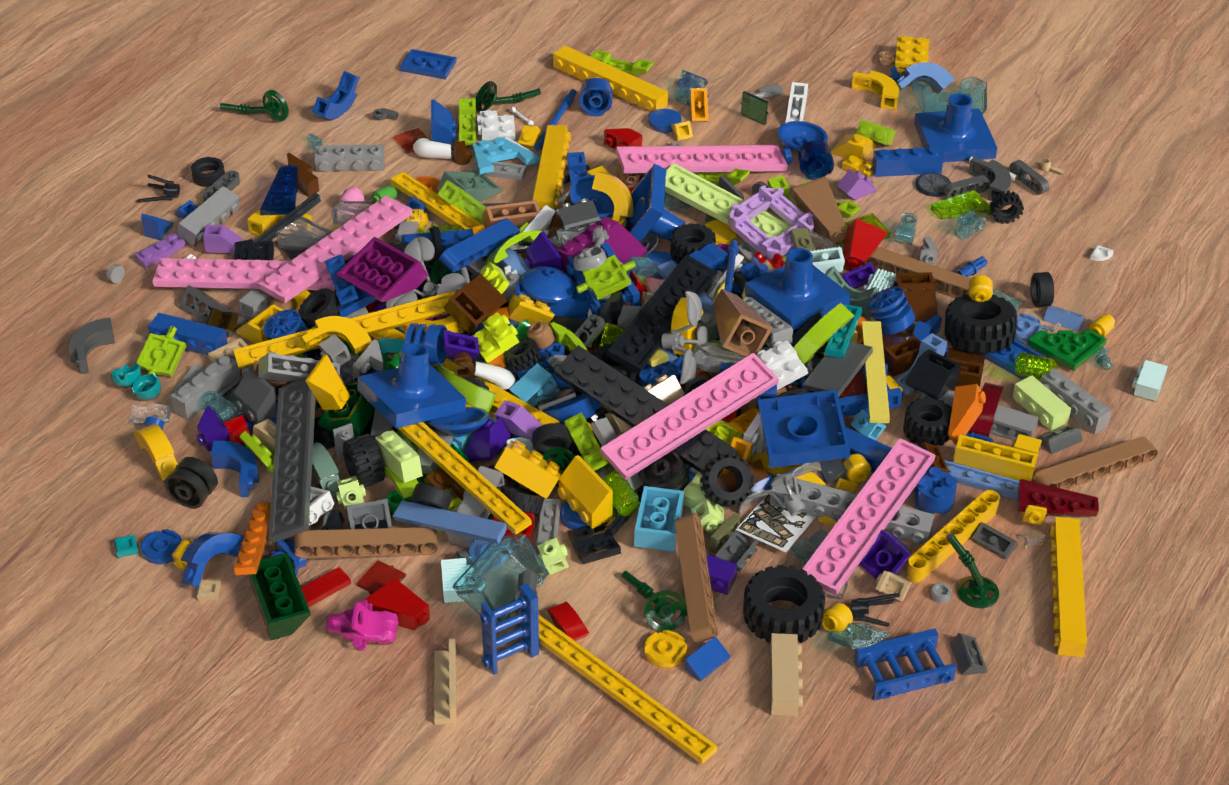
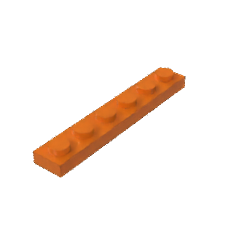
(254, 540)

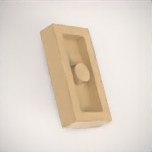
(227, 349)

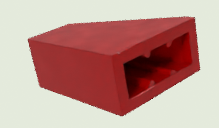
(861, 242)
(398, 599)

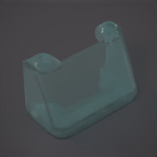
(934, 102)
(496, 573)

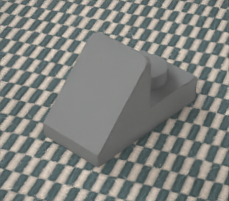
(370, 358)

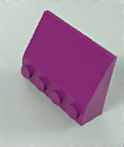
(620, 240)
(383, 271)

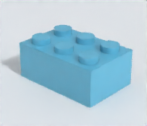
(657, 518)

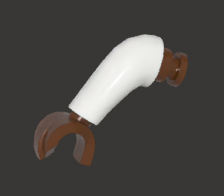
(432, 149)
(499, 376)

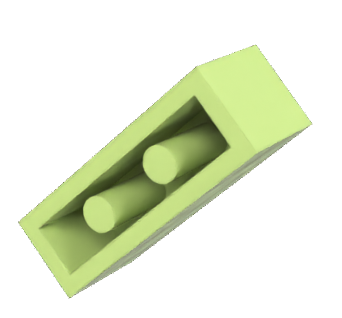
(1041, 403)
(399, 456)

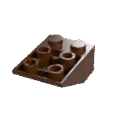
(920, 292)
(474, 303)
(900, 351)
(971, 366)

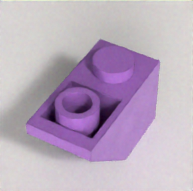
(856, 184)
(220, 239)
(517, 419)

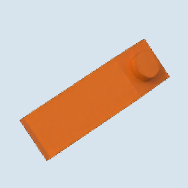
(965, 410)

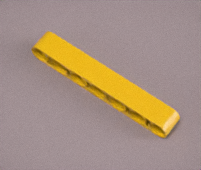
(963, 526)

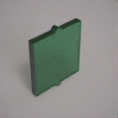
(754, 108)

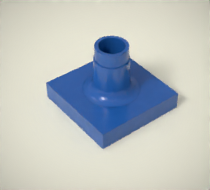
(958, 131)
(649, 207)
(797, 290)
(411, 391)
(803, 428)

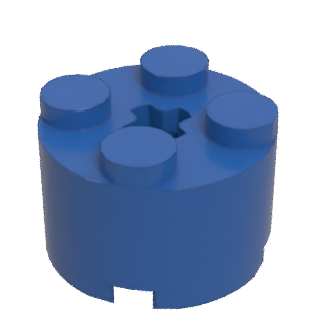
(595, 96)
(935, 491)

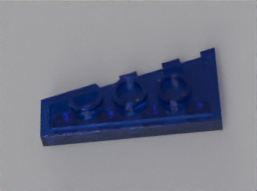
(283, 192)

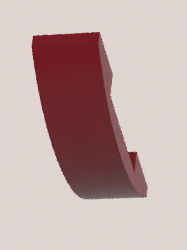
(984, 422)

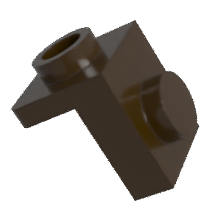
(222, 320)

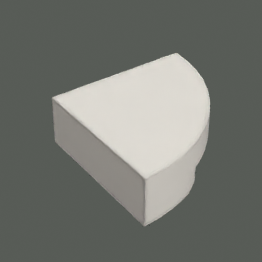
(1101, 253)

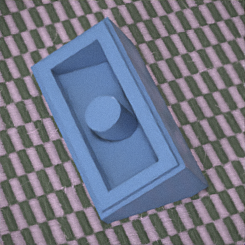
(1066, 318)

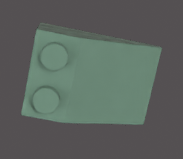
(479, 187)

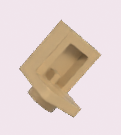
(892, 583)

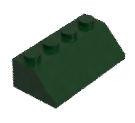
(279, 596)

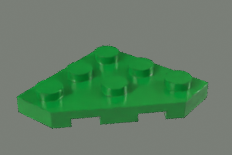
(1068, 347)

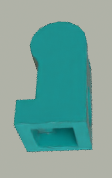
(390, 345)

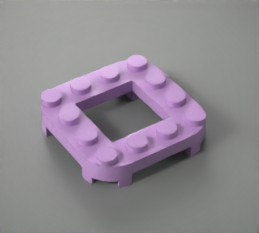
(741, 215)

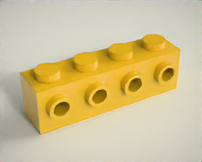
(998, 460)

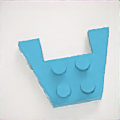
(498, 150)

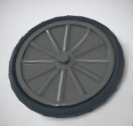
(932, 184)

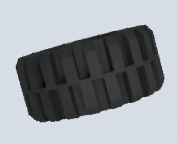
(980, 325)
(786, 585)

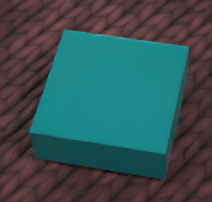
(126, 546)

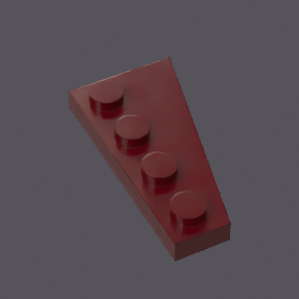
(1056, 499)

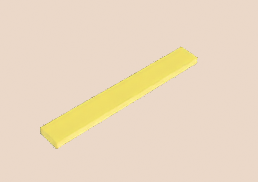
(875, 373)

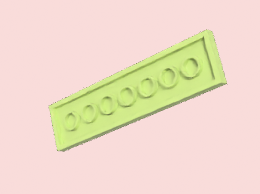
(715, 200)

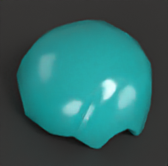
(126, 375)
(146, 387)

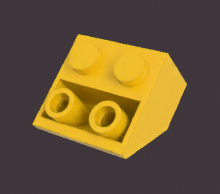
(524, 308)
(254, 328)

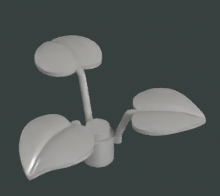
(423, 250)
(676, 340)
(792, 500)

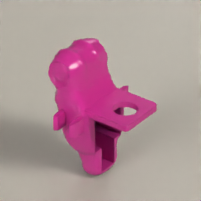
(364, 625)

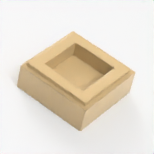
(209, 590)

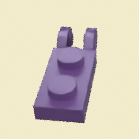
(160, 250)

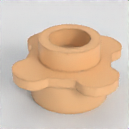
(886, 57)

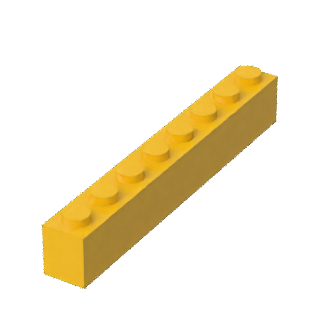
(623, 84)
(552, 166)
(1068, 587)

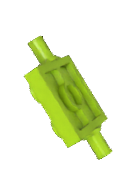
(606, 278)
(161, 354)
(261, 451)

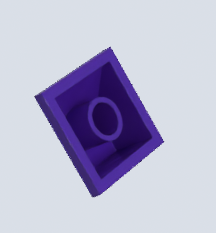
(542, 253)
(487, 440)
(885, 555)

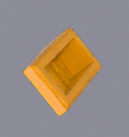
(743, 421)

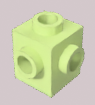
(349, 486)
(710, 515)
(553, 555)

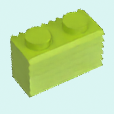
(876, 132)

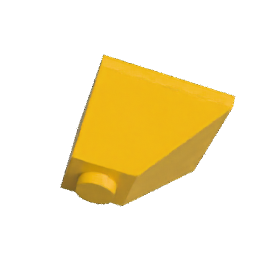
(853, 145)
(327, 385)

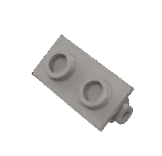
(340, 435)

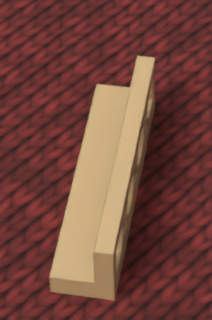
(445, 685)

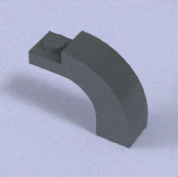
(995, 172)
(88, 338)

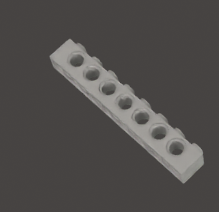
(832, 502)

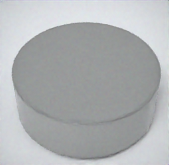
(115, 273)
(940, 593)

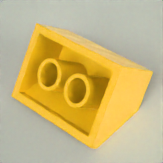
(586, 493)

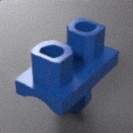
(754, 269)
(288, 547)

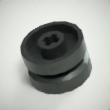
(666, 473)
(191, 482)

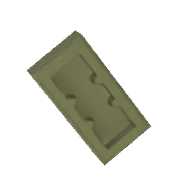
(802, 239)
(723, 532)

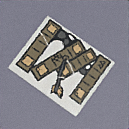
(775, 525)

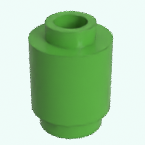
(388, 191)

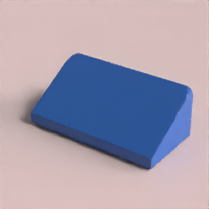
(706, 659)

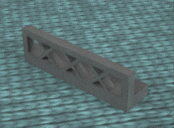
(209, 302)

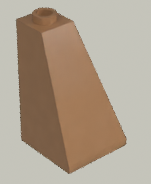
(819, 200)
(739, 325)

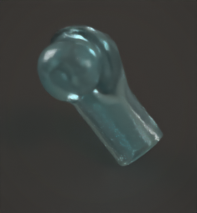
(315, 140)
(1102, 358)

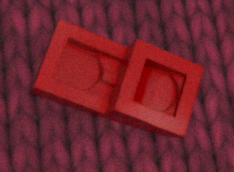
(568, 620)

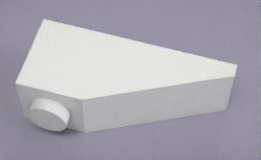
(797, 102)

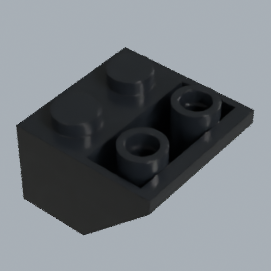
(933, 374)

